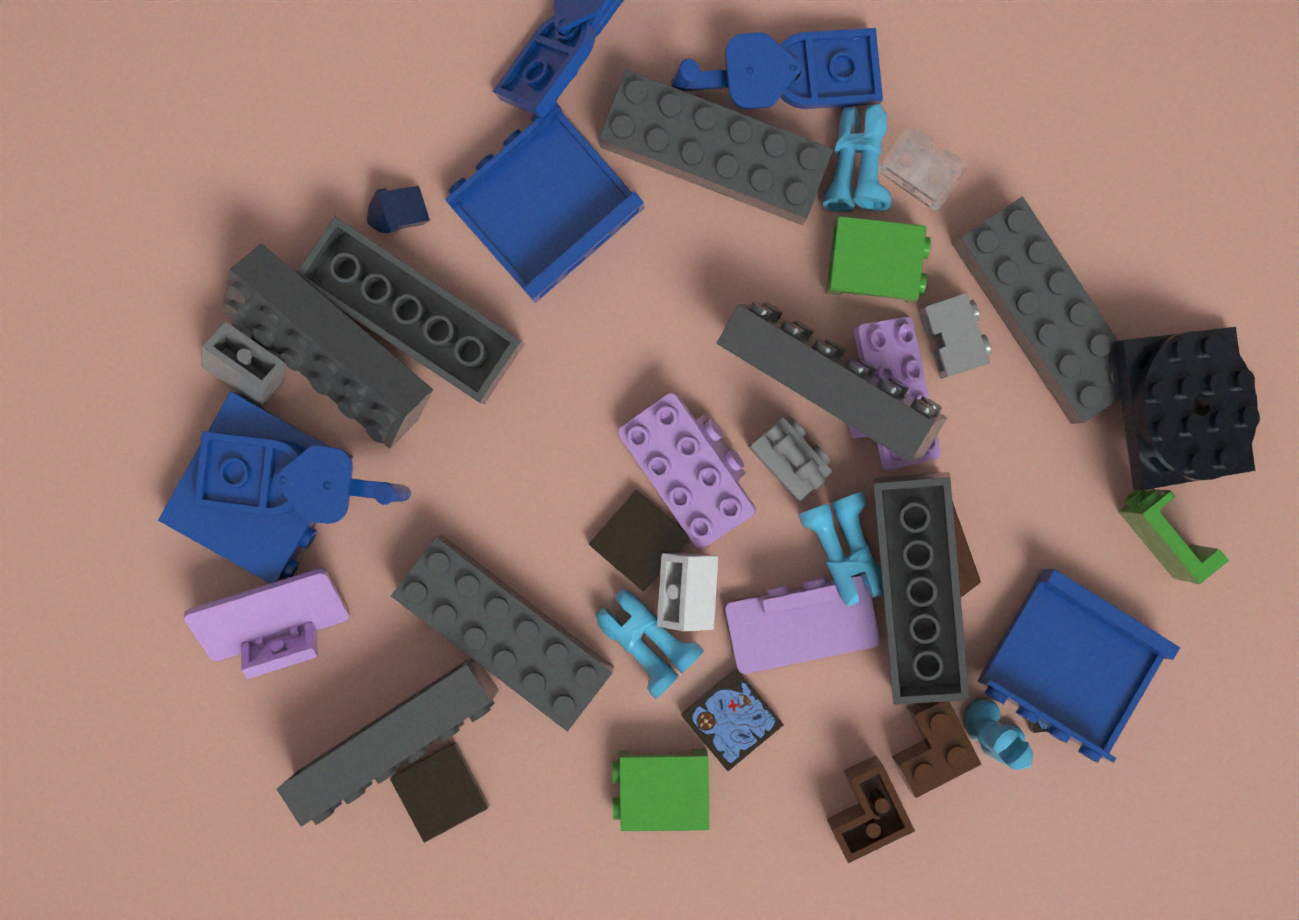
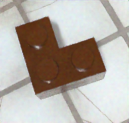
(942, 752)
(877, 817)

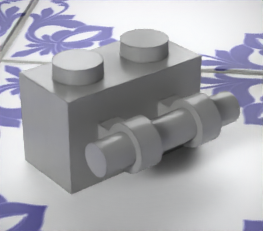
(243, 362)
(791, 458)

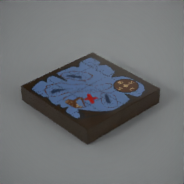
(732, 719)

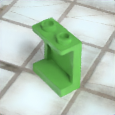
(878, 259)
(1182, 562)
(662, 791)

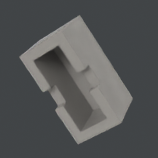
(956, 335)

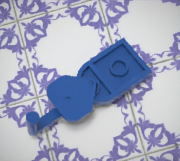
(554, 54)
(831, 70)
(277, 478)

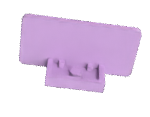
(895, 353)
(689, 468)
(270, 623)
(799, 625)

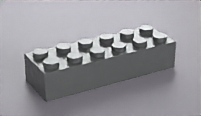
(714, 147)
(1044, 309)
(410, 310)
(324, 346)
(832, 380)
(921, 588)
(503, 632)
(387, 741)

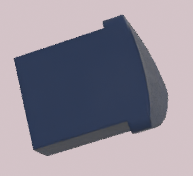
(397, 209)

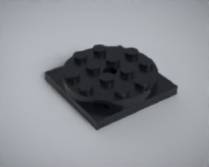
(1157, 393)

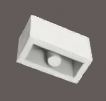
(687, 591)

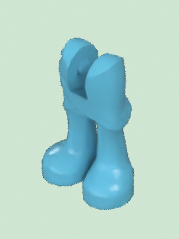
(868, 192)
(860, 558)
(629, 637)
(999, 741)

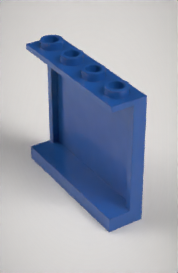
(544, 202)
(253, 541)
(1075, 664)

